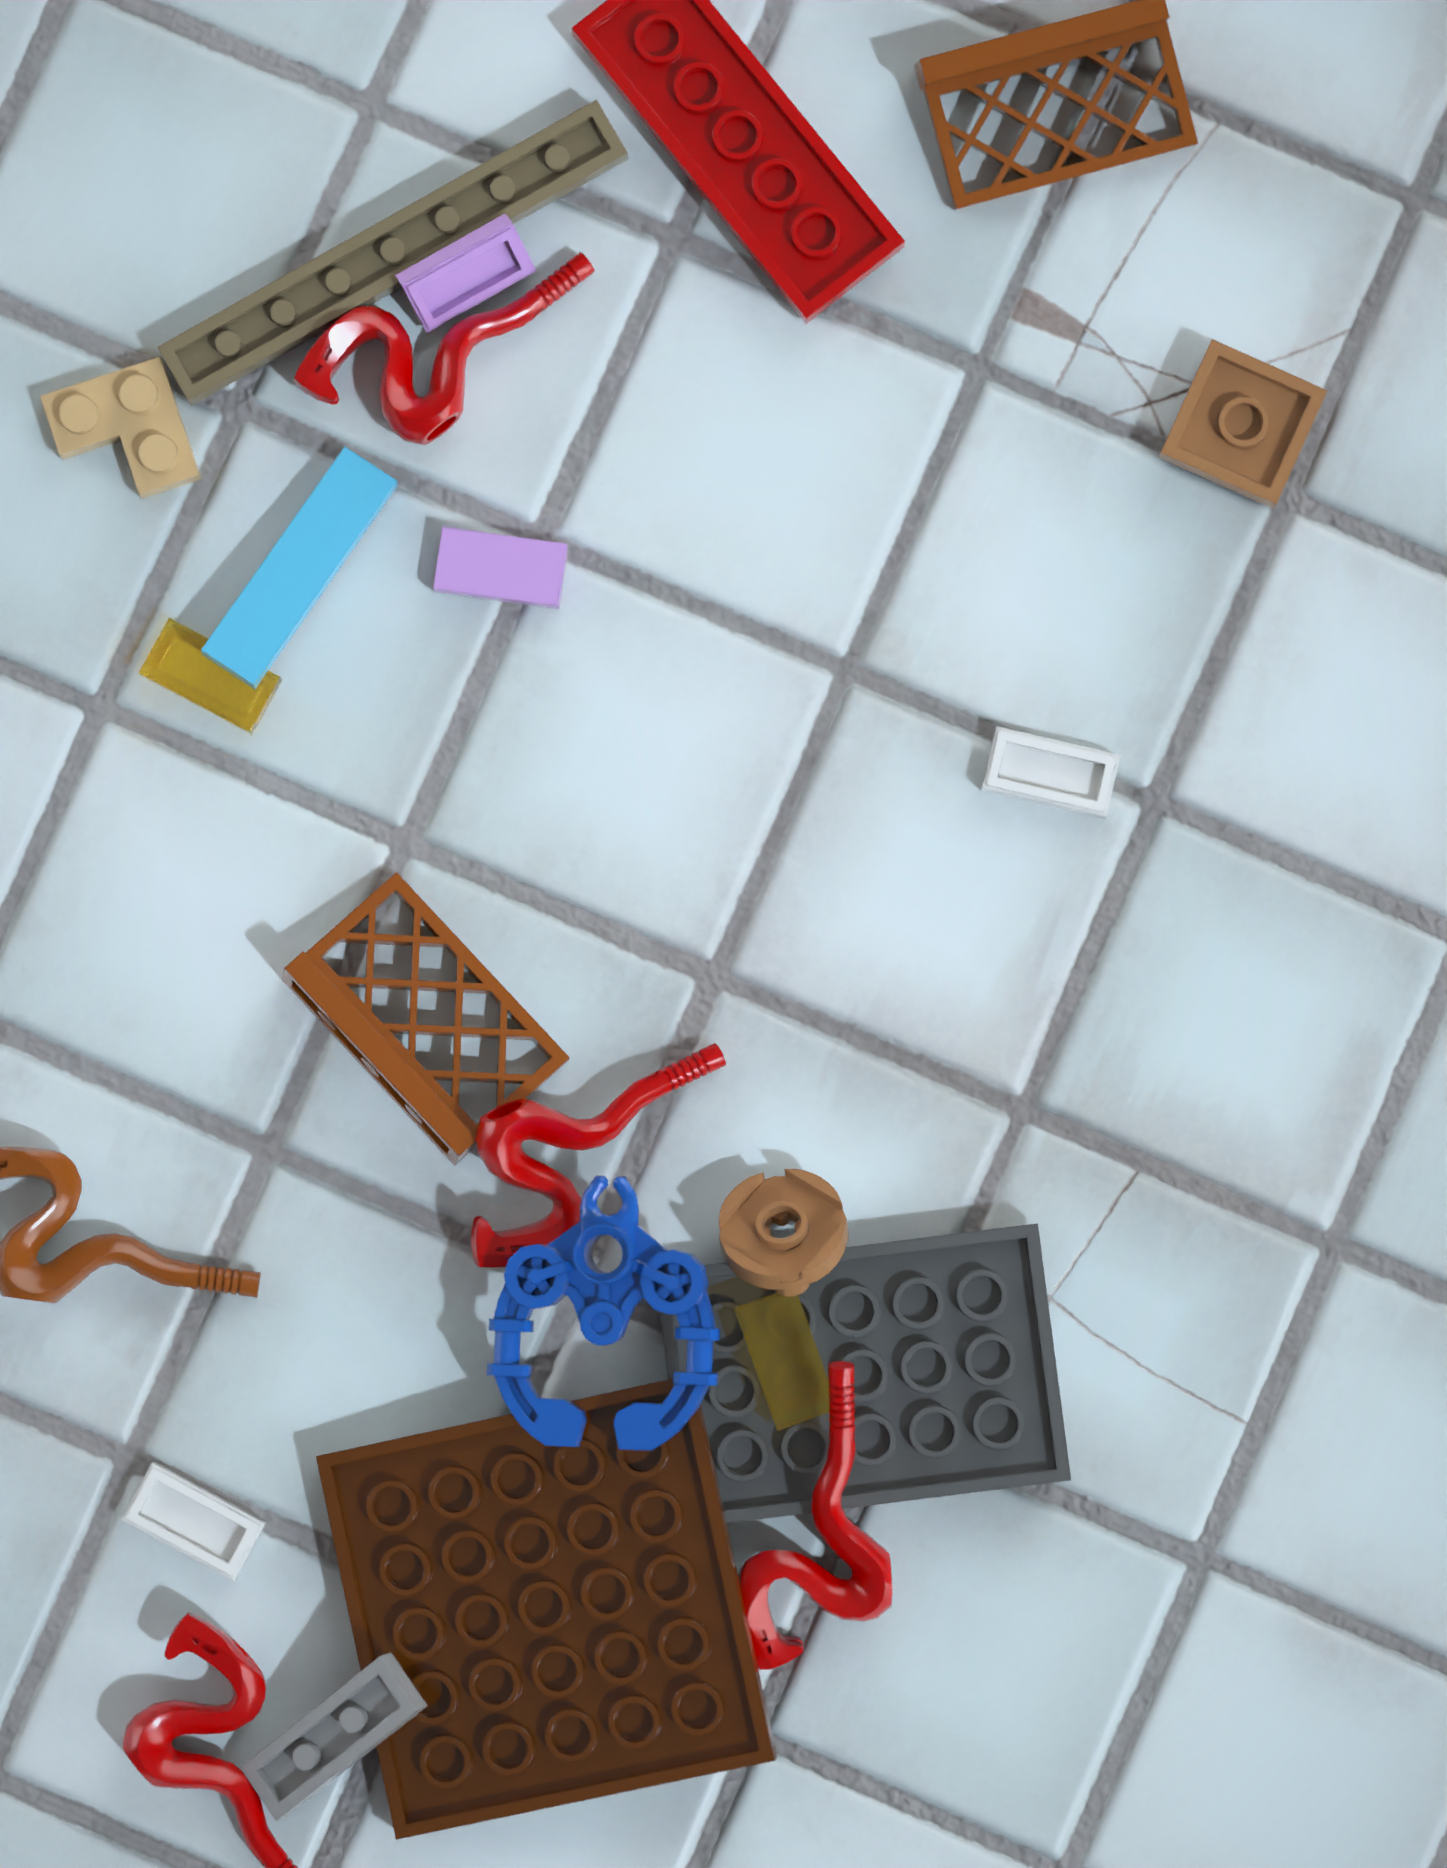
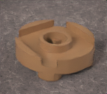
(788, 1262)

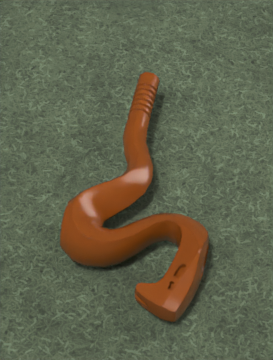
(49, 1282)

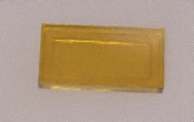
(183, 670)
(785, 1358)

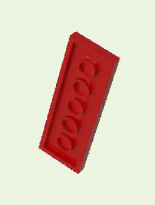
(742, 146)

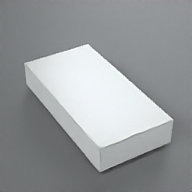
(1051, 772)
(193, 1521)

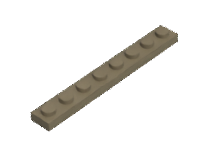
(367, 263)

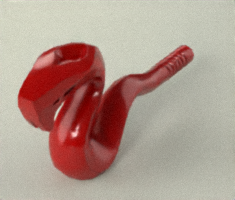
(426, 417)
(510, 1124)
(855, 1599)
(151, 1734)

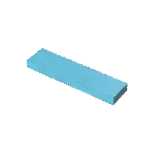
(299, 568)

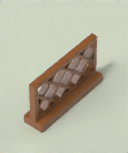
(1042, 48)
(383, 1054)

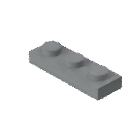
(333, 1736)

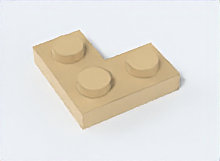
(132, 408)

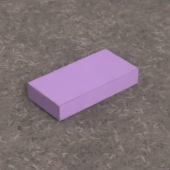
(466, 272)
(500, 567)

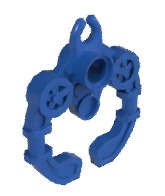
(604, 1304)

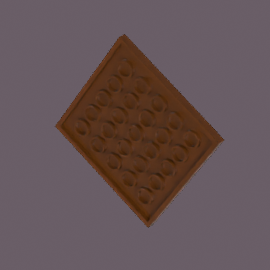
(549, 1610)

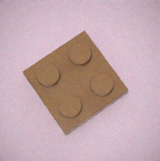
(1243, 423)

